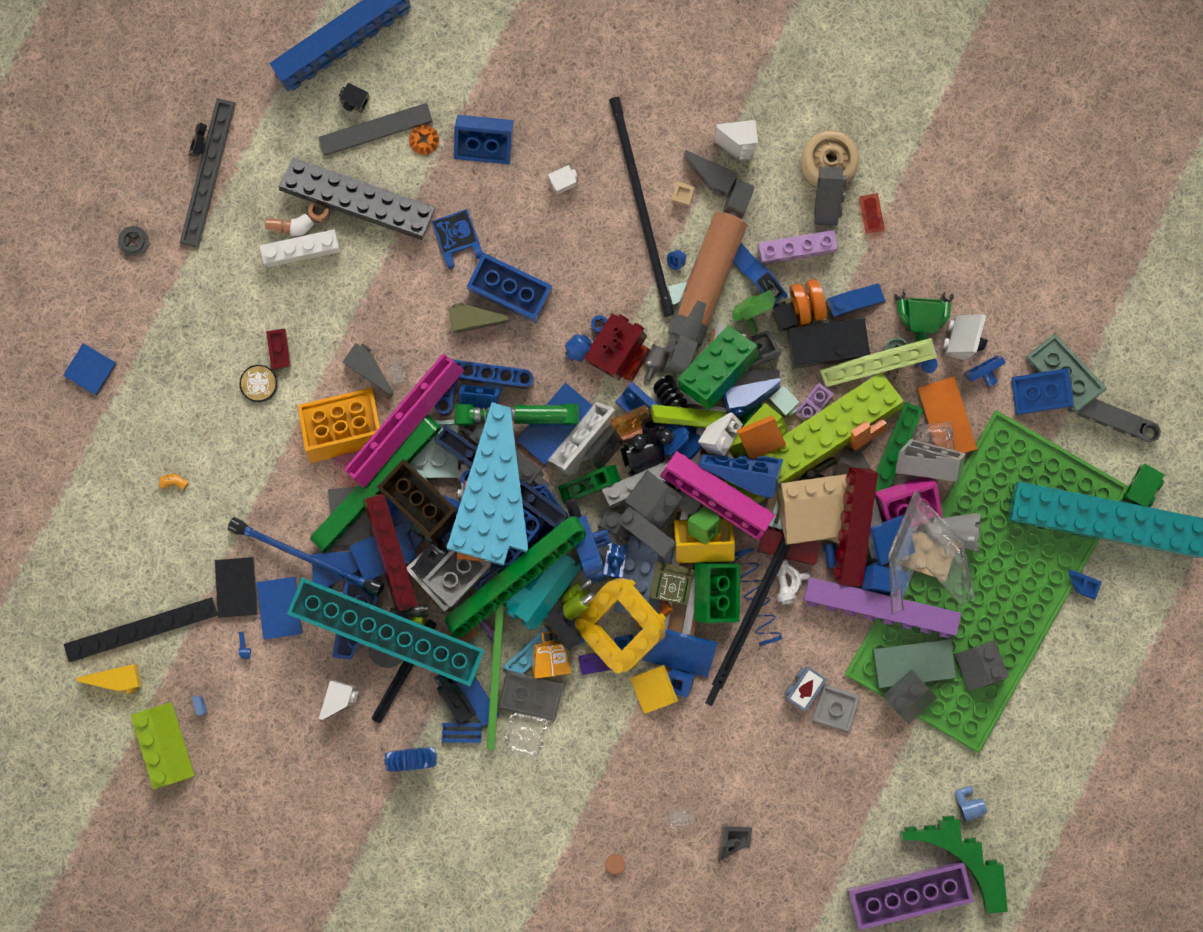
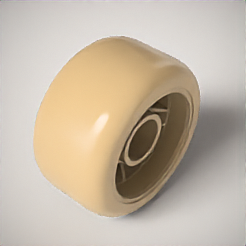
(833, 144)

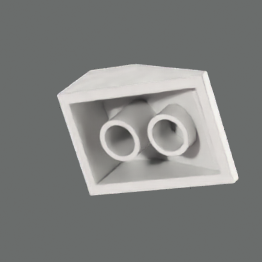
(964, 336)

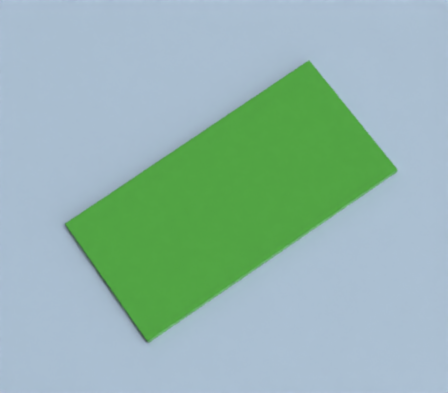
(1015, 575)

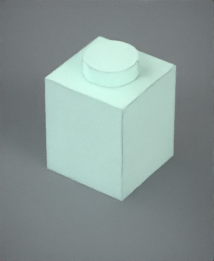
(784, 402)

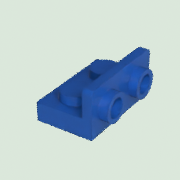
(634, 398)

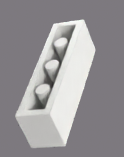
(300, 248)

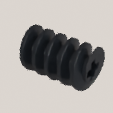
(669, 393)

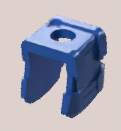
(684, 440)

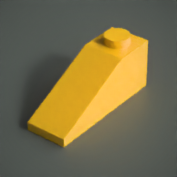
(119, 679)

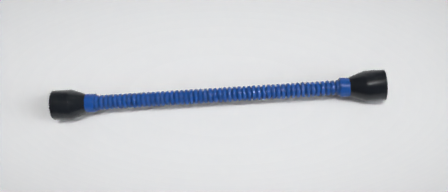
(371, 586)

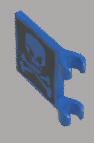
(456, 234)

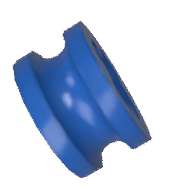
(597, 318)

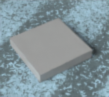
(836, 708)

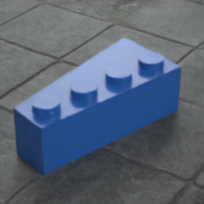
(345, 647)

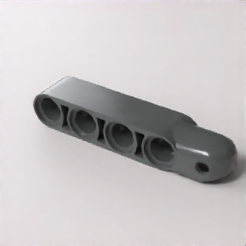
(1119, 419)

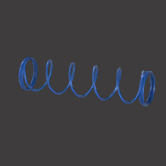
(744, 552)

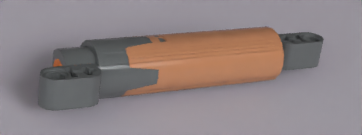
(707, 278)

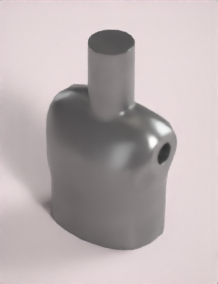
(655, 361)

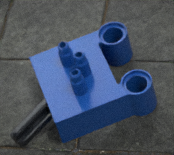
(588, 547)

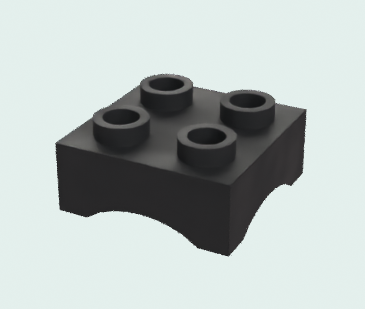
(558, 622)

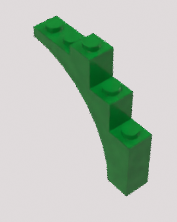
(988, 876)

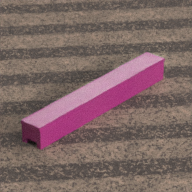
(403, 420)

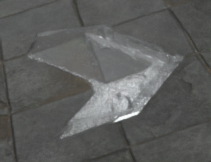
(927, 543)

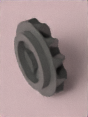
(124, 241)

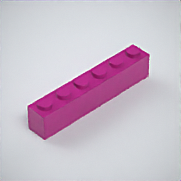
(717, 495)

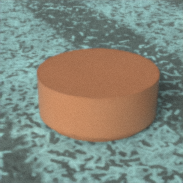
(615, 864)

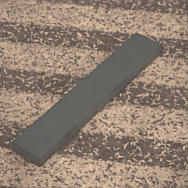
(375, 129)

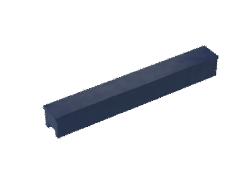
(531, 498)

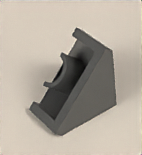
(767, 348)
(849, 459)
(733, 839)

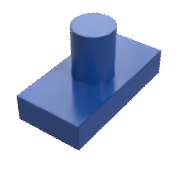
(986, 370)

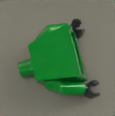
(923, 314)

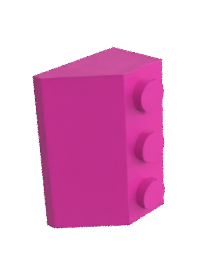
(896, 499)

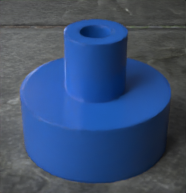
(676, 259)

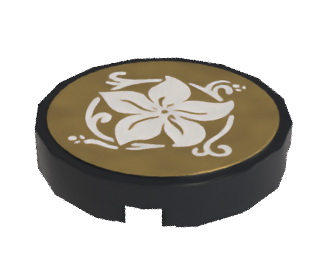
(258, 383)

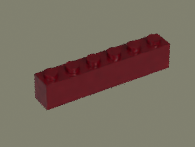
(855, 526)
(389, 552)

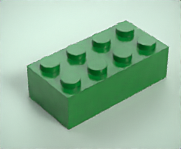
(718, 367)

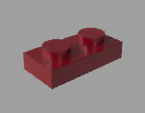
(278, 349)

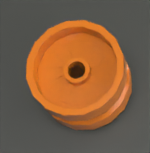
(808, 301)

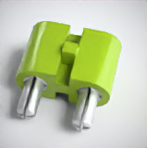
(577, 599)

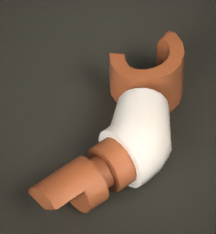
(300, 225)

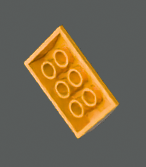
(338, 424)

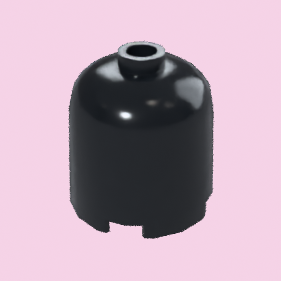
(641, 459)

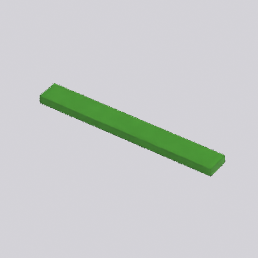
(495, 677)

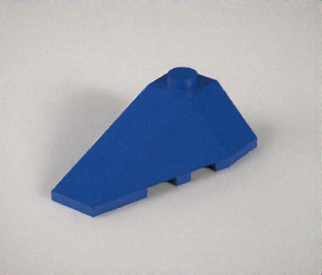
(754, 475)

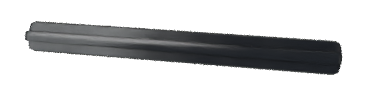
(395, 685)

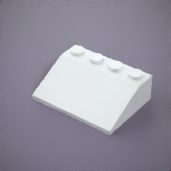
(581, 439)

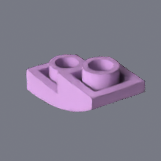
(814, 402)

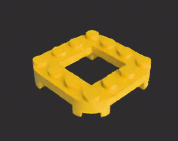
(651, 622)

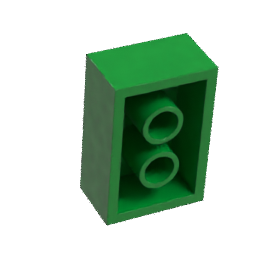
(717, 592)

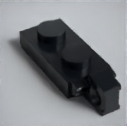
(454, 699)

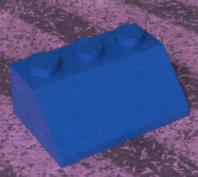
(483, 139)

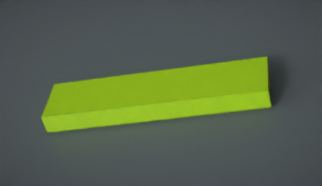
(684, 416)

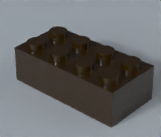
(419, 500)

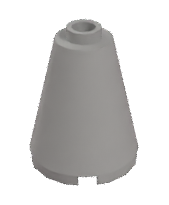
(966, 528)

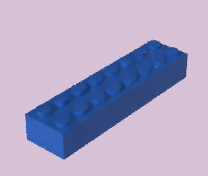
(335, 40)

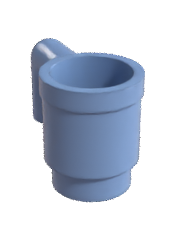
(970, 809)

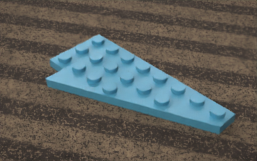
(492, 505)

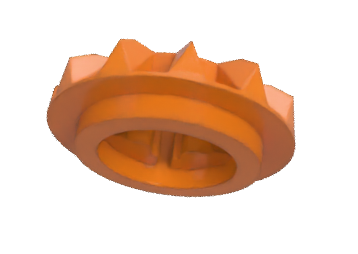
(422, 148)

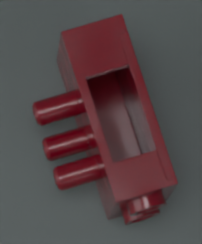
(616, 346)

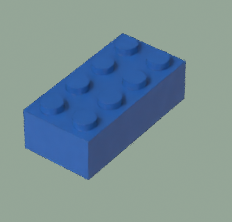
(509, 287)

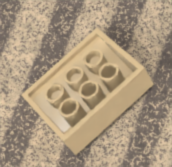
(811, 508)

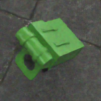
(753, 306)

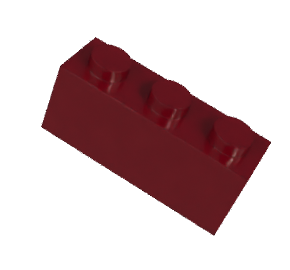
(800, 552)

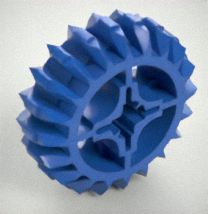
(410, 759)

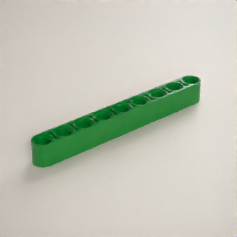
(352, 507)
(515, 577)

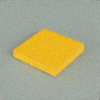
(654, 689)

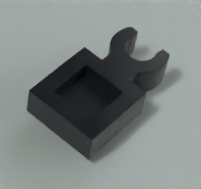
(197, 146)

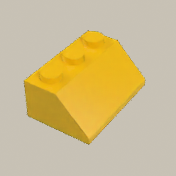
(691, 550)

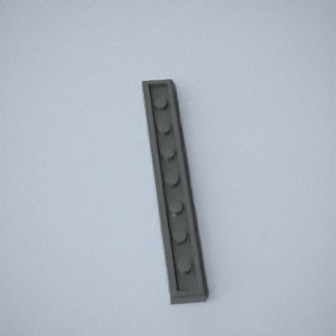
(207, 173)

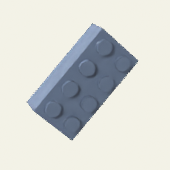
(640, 568)

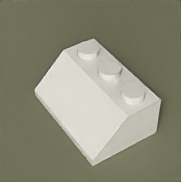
(737, 138)

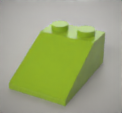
(737, 447)

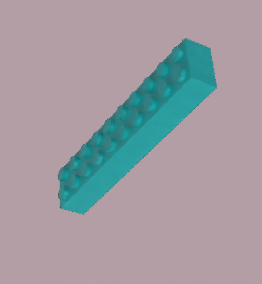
(1106, 519)
(385, 631)

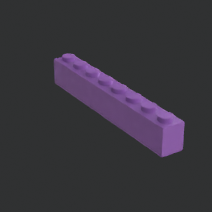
(877, 605)

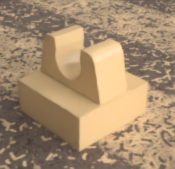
(682, 194)

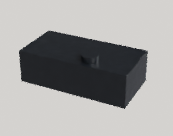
(828, 343)

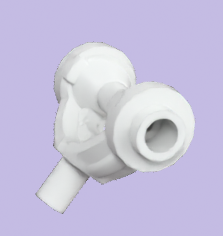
(786, 593)

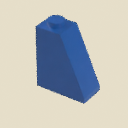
(342, 560)

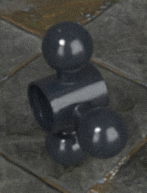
(652, 434)

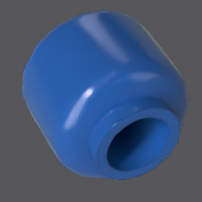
(578, 347)

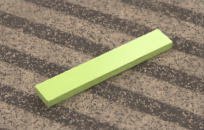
(878, 362)

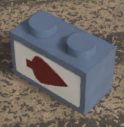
(805, 688)

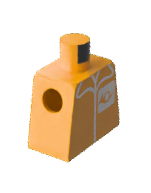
(549, 657)

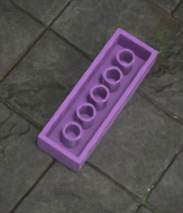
(910, 895)

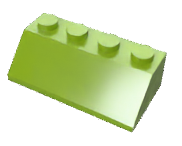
(162, 745)

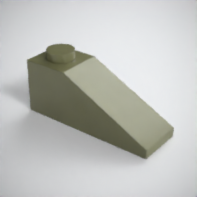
(469, 318)

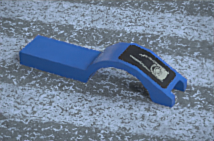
(758, 273)

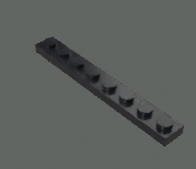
(140, 629)

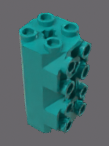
(541, 594)

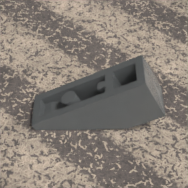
(713, 175)
(364, 363)
(646, 532)

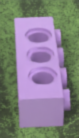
(797, 247)

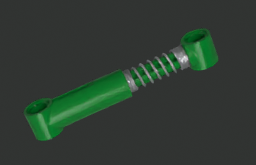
(521, 414)

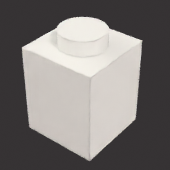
(563, 179)

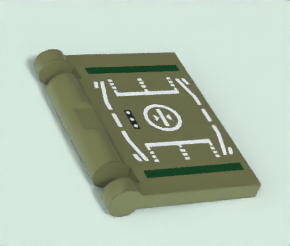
(671, 583)

